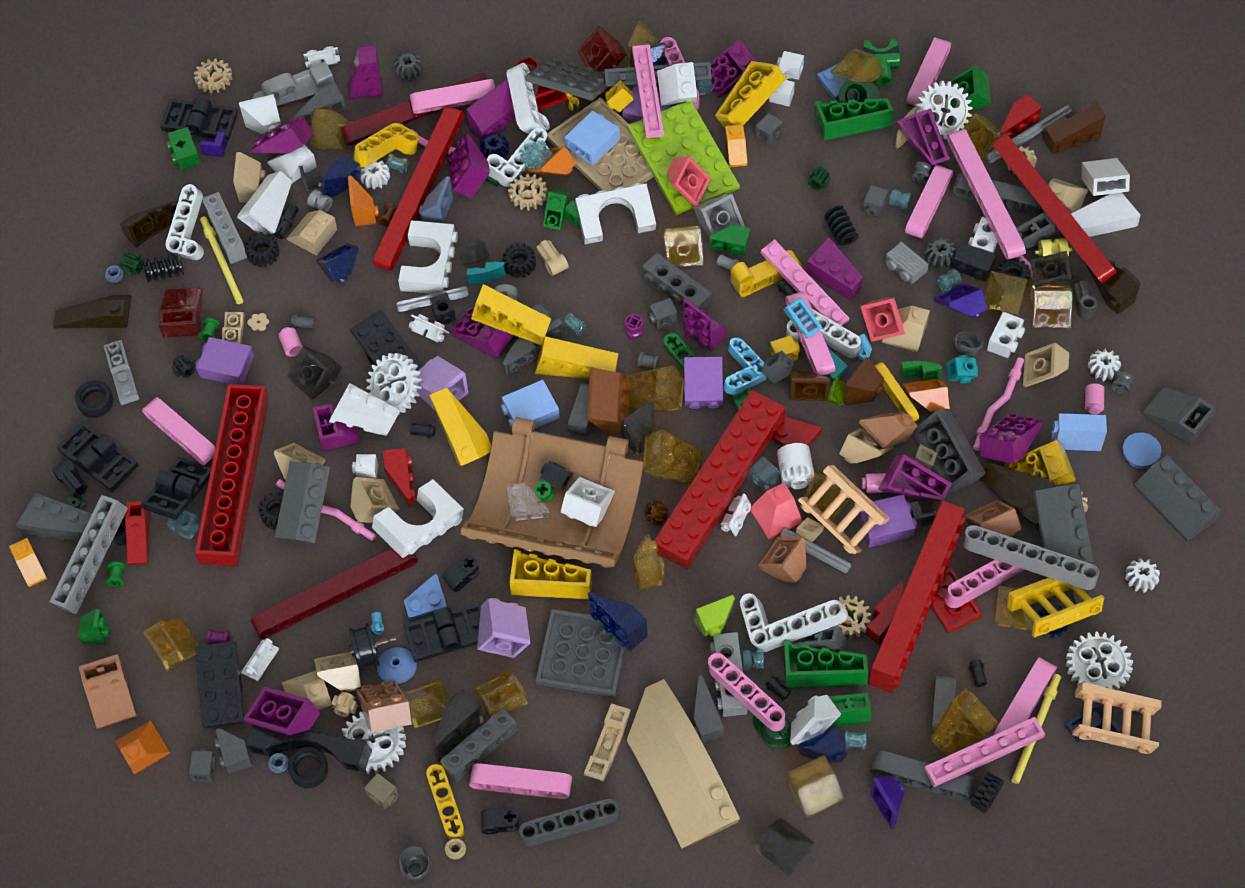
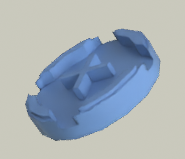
(1141, 450)

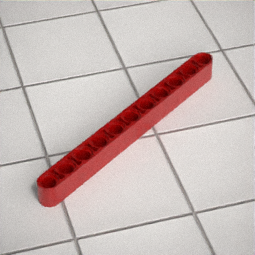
(418, 188)
(1054, 208)

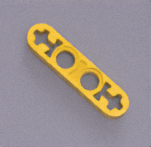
(896, 393)
(447, 801)

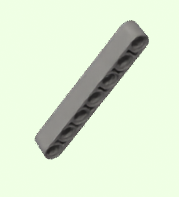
(1041, 562)

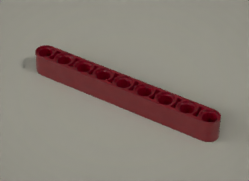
(401, 114)
(331, 592)

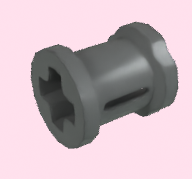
(648, 360)

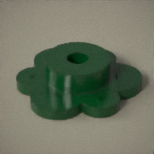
(76, 502)

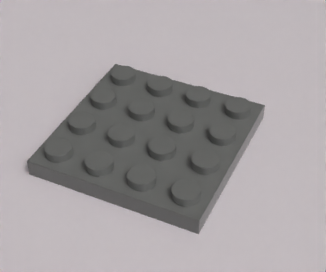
(569, 78)
(579, 655)

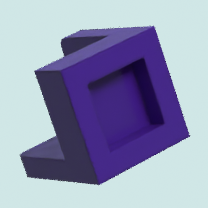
(215, 146)

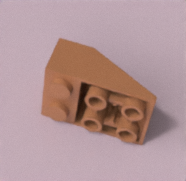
(107, 691)
(384, 706)

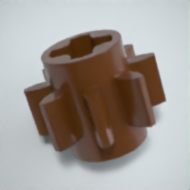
(656, 512)

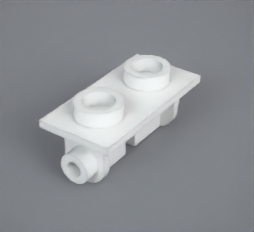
(328, 55)
(421, 324)
(739, 507)
(260, 659)

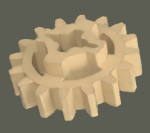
(213, 75)
(528, 192)
(856, 611)

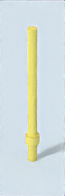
(209, 233)
(1049, 695)

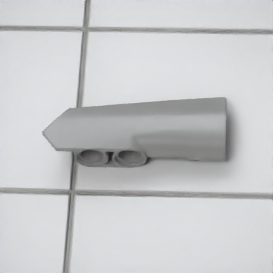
(297, 87)

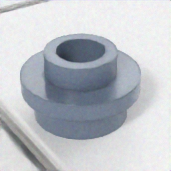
(114, 270)
(278, 757)

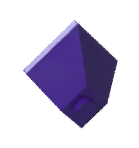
(964, 299)
(888, 797)

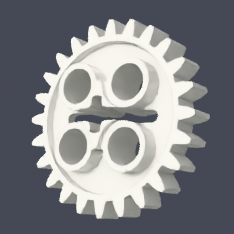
(958, 113)
(388, 370)
(1115, 659)
(379, 757)

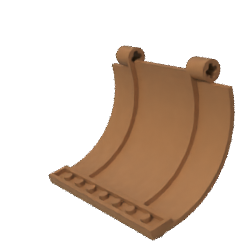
(520, 458)

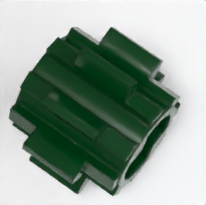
(818, 178)
(132, 263)

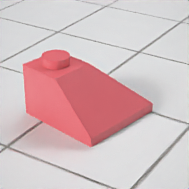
(688, 179)
(882, 319)
(776, 511)

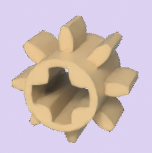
(344, 704)

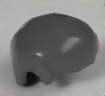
(967, 344)
(413, 863)

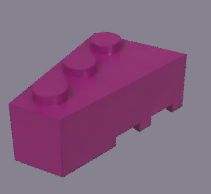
(365, 75)
(924, 136)
(834, 270)
(914, 480)

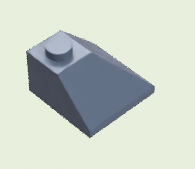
(437, 203)

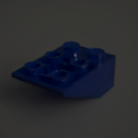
(619, 619)

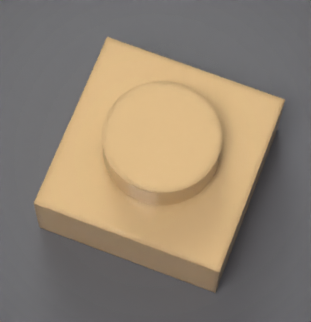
(809, 529)

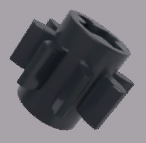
(183, 366)

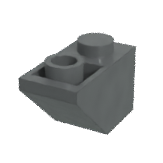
(234, 751)

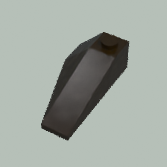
(148, 223)
(1118, 290)
(98, 313)
(1016, 488)

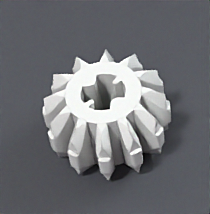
(375, 175)
(1104, 364)
(1142, 575)

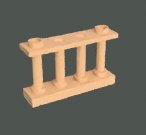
(847, 490)
(1128, 703)

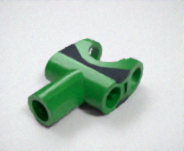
(887, 57)

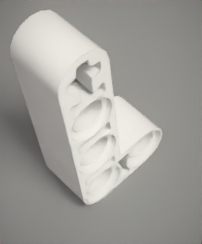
(524, 100)
(510, 167)
(188, 222)
(846, 343)

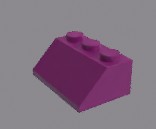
(491, 112)
(282, 712)

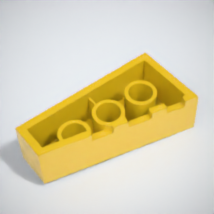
(750, 93)
(510, 316)
(572, 359)
(548, 578)

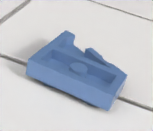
(831, 82)
(425, 599)

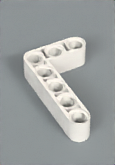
(788, 624)

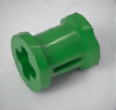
(209, 329)
(540, 487)
(115, 574)

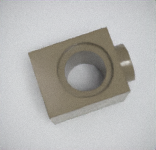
(924, 456)
(381, 791)

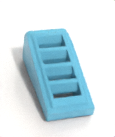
(798, 322)

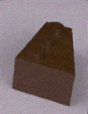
(1076, 130)

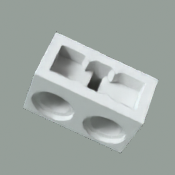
(985, 239)
(1004, 334)

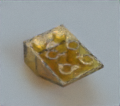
(660, 385)
(671, 457)
(963, 724)

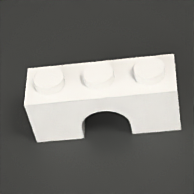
(791, 66)

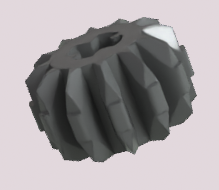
(408, 66)
(940, 252)

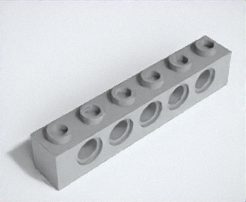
(88, 554)

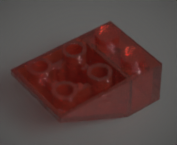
(181, 312)

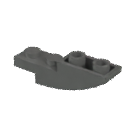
(526, 351)

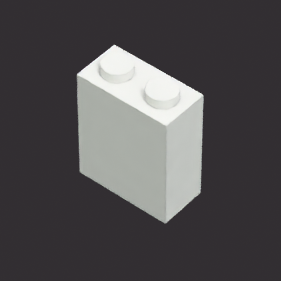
(1105, 176)

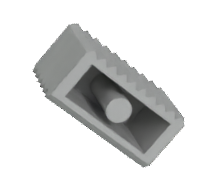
(906, 263)

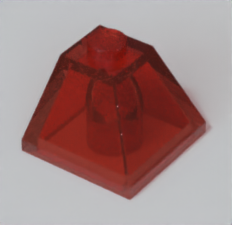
(601, 51)

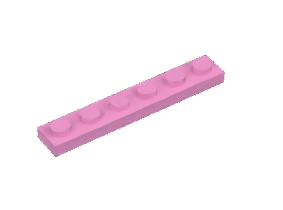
(647, 91)
(801, 281)
(984, 751)

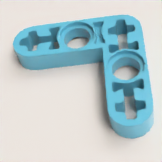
(739, 350)

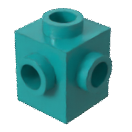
(962, 369)

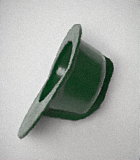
(858, 91)
(774, 739)

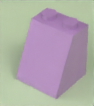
(439, 375)
(503, 628)

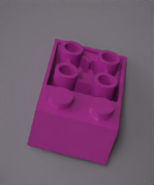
(730, 66)
(284, 138)
(467, 167)
(702, 326)
(480, 336)
(1009, 438)

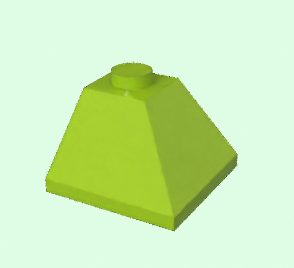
(713, 617)

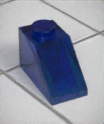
(828, 744)

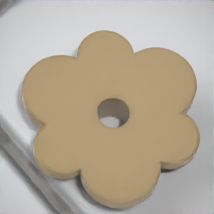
(258, 322)

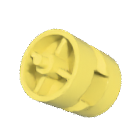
(1047, 247)

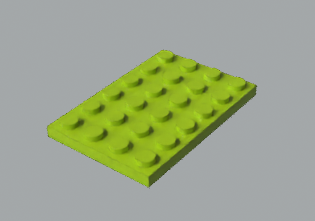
(684, 136)

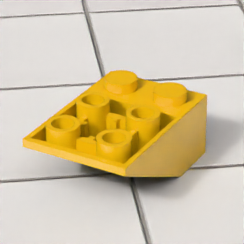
(1047, 462)

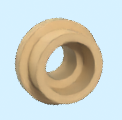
(455, 843)

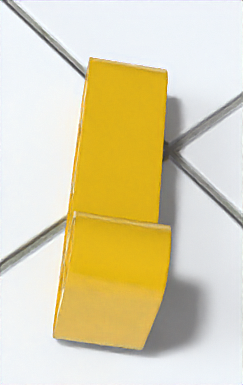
(385, 141)
(757, 277)

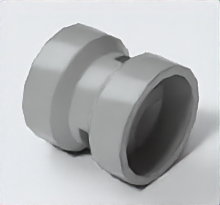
(320, 201)

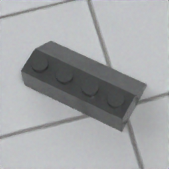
(954, 456)
(1177, 498)
(302, 502)
(1063, 521)

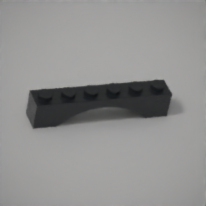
(349, 752)

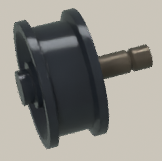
(365, 646)

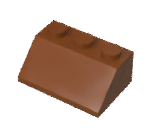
(608, 400)

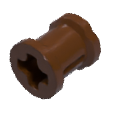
(387, 214)

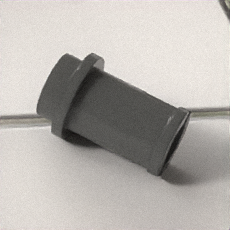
(304, 322)

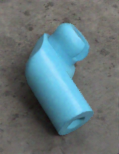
(865, 348)
(377, 626)

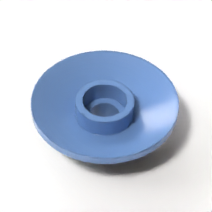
(400, 673)

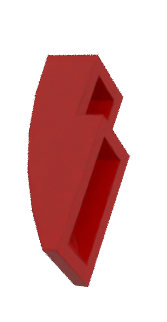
(884, 614)

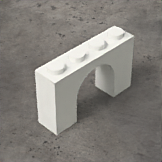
(633, 197)
(434, 277)
(408, 538)

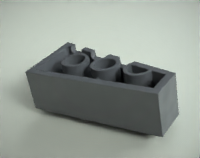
(52, 519)

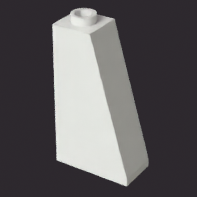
(266, 204)
(1107, 215)

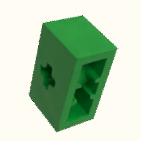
(183, 147)

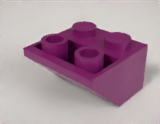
(333, 434)

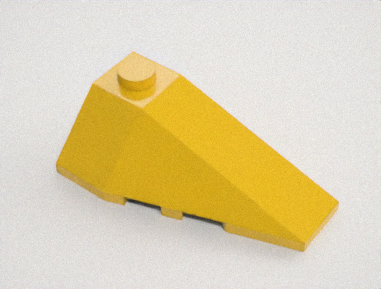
(462, 431)

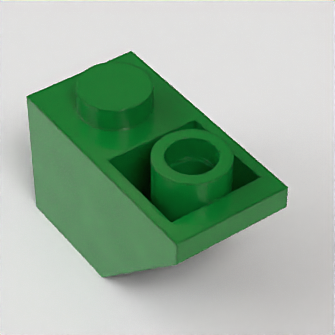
(555, 208)
(731, 240)
(93, 628)

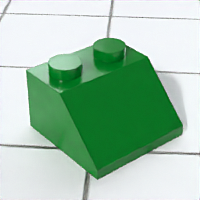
(976, 85)

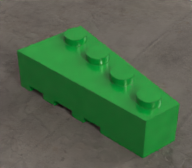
(852, 117)
(823, 667)

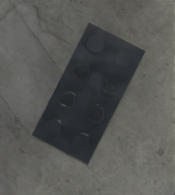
(199, 117)
(379, 338)
(97, 456)
(176, 488)
(443, 632)
(219, 684)

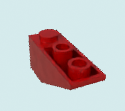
(1021, 115)
(397, 471)
(137, 533)

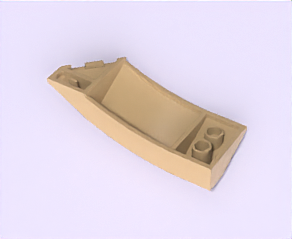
(679, 768)

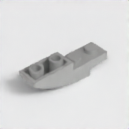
(121, 372)

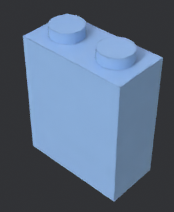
(592, 137)
(531, 403)
(1080, 431)

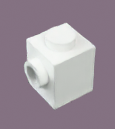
(366, 466)

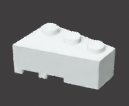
(364, 411)

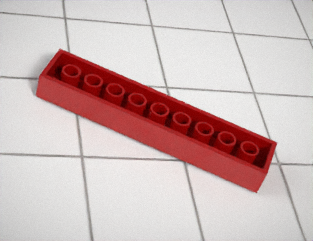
(232, 475)
(719, 479)
(917, 597)

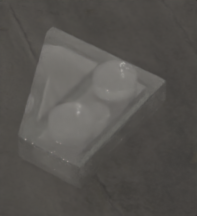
(524, 503)

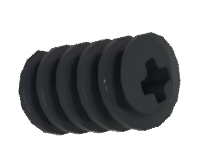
(840, 225)
(163, 267)

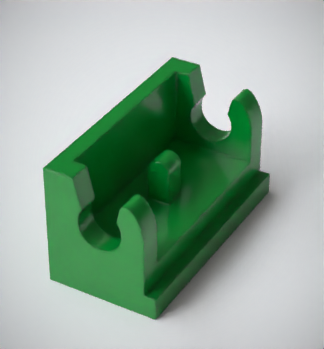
(853, 709)

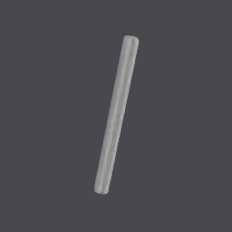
(1032, 131)

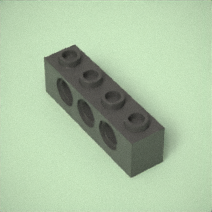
(674, 276)
(479, 745)

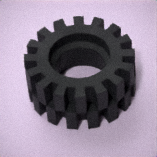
(259, 241)
(519, 251)
(1015, 266)
(266, 506)
(987, 792)

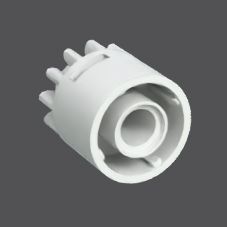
(795, 465)

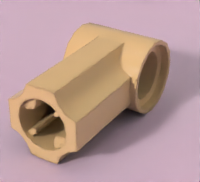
(553, 260)

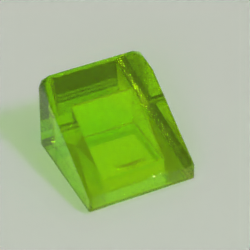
(836, 393)

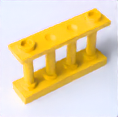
(1046, 588)

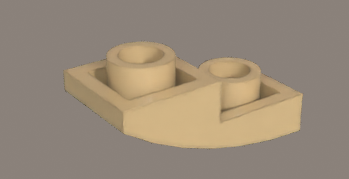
(233, 327)

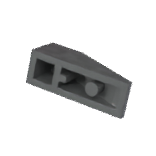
(325, 99)
(1036, 229)
(828, 638)
(706, 718)

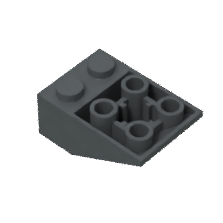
(1180, 413)

